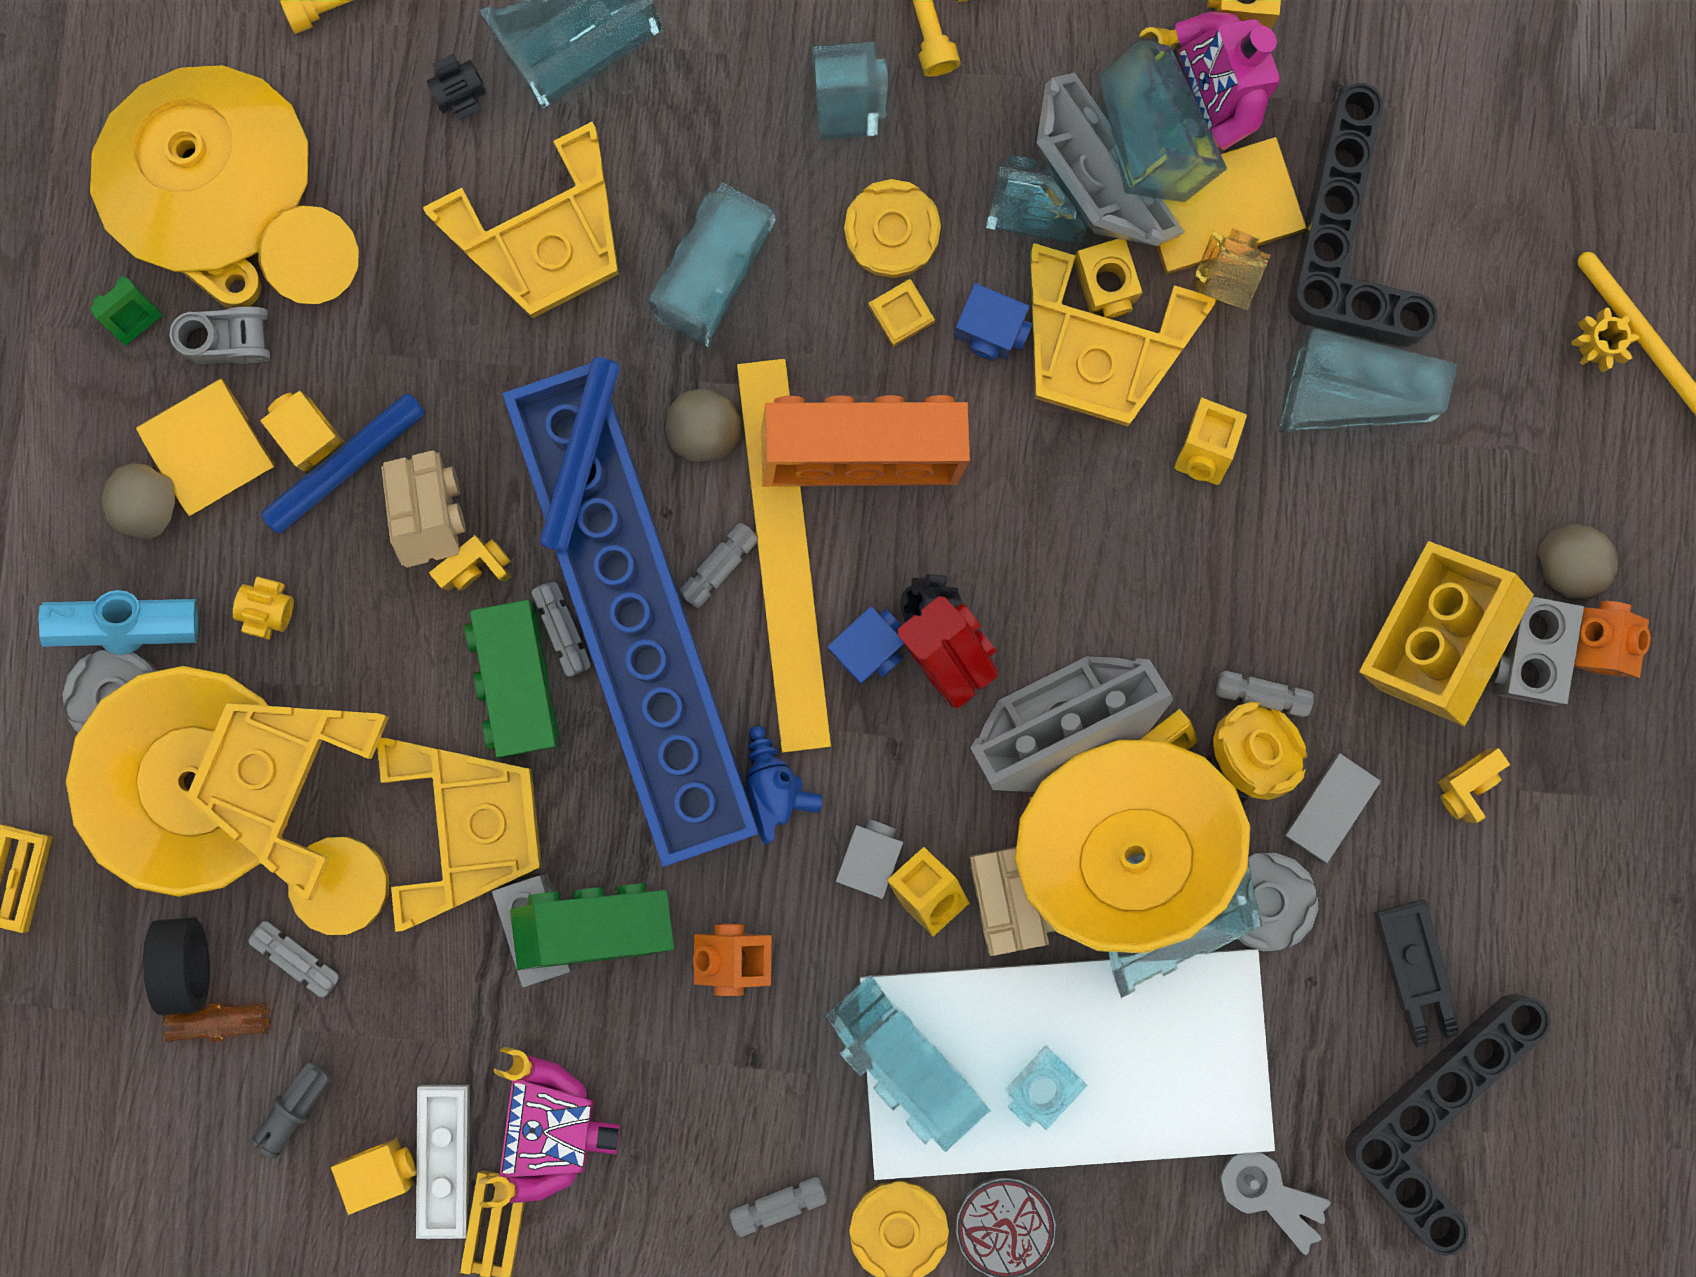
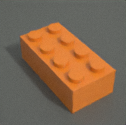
(864, 442)

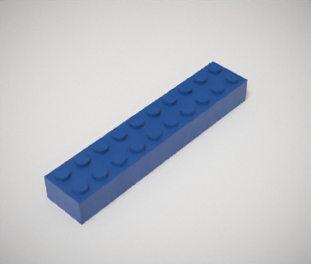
(637, 630)

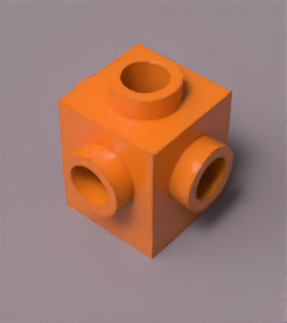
(1612, 640)
(732, 959)

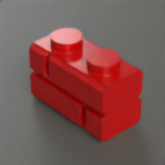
(950, 650)

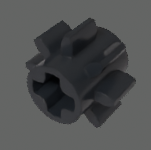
(456, 87)
(924, 592)

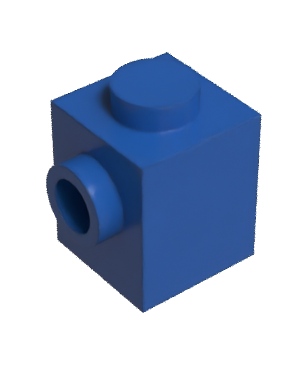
(992, 323)
(869, 645)

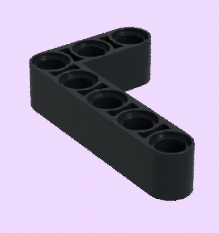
(1339, 232)
(1436, 1112)

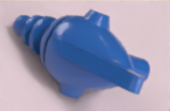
(774, 787)

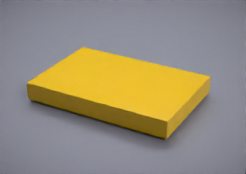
(1248, 197)

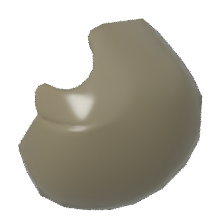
(703, 425)
(138, 500)
(1578, 561)

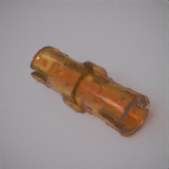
(218, 1022)

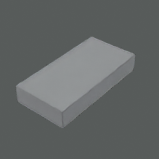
(1331, 808)

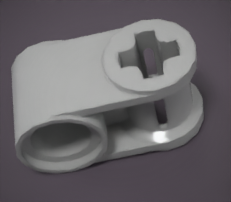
(232, 337)

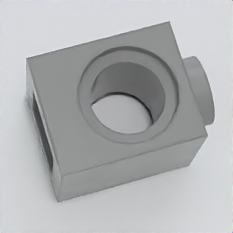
(870, 858)

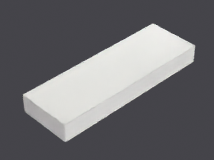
(442, 1161)

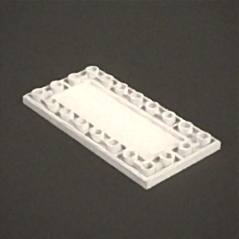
(1164, 1067)

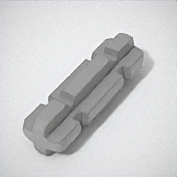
(719, 565)
(560, 629)
(1267, 693)
(293, 959)
(778, 1206)

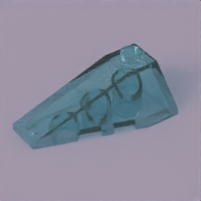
(1033, 203)

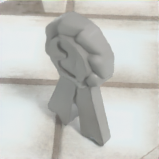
(1255, 1185)

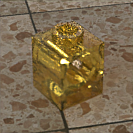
(1231, 268)

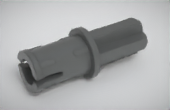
(291, 1110)

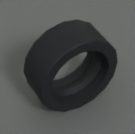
(176, 966)

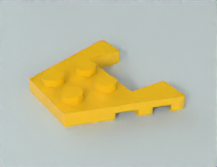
(550, 249)
(1095, 360)
(258, 771)
(482, 825)

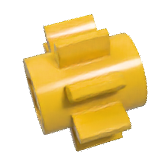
(1598, 350)
(263, 608)

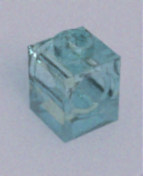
(1044, 1065)

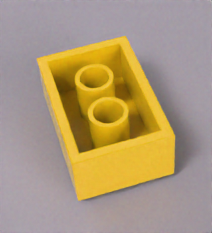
(1446, 632)

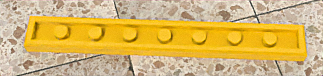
(784, 575)

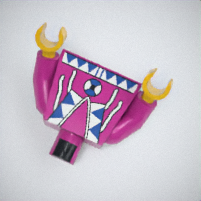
(1226, 69)
(545, 1132)

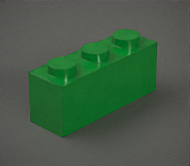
(513, 679)
(591, 926)

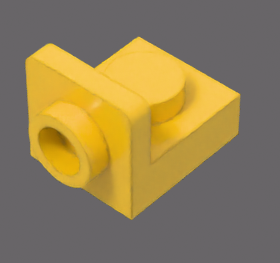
(1210, 442)
(463, 568)
(1475, 775)

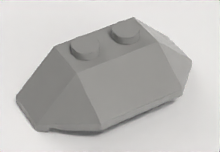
(1082, 157)
(1066, 715)

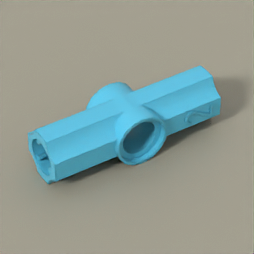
(99, 622)

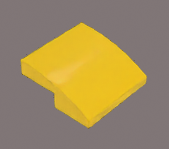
(205, 446)

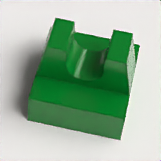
(125, 311)

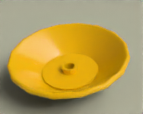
(219, 199)
(131, 786)
(1124, 804)

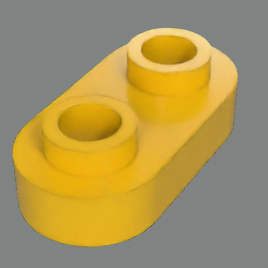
(217, 284)

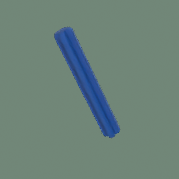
(579, 454)
(342, 463)

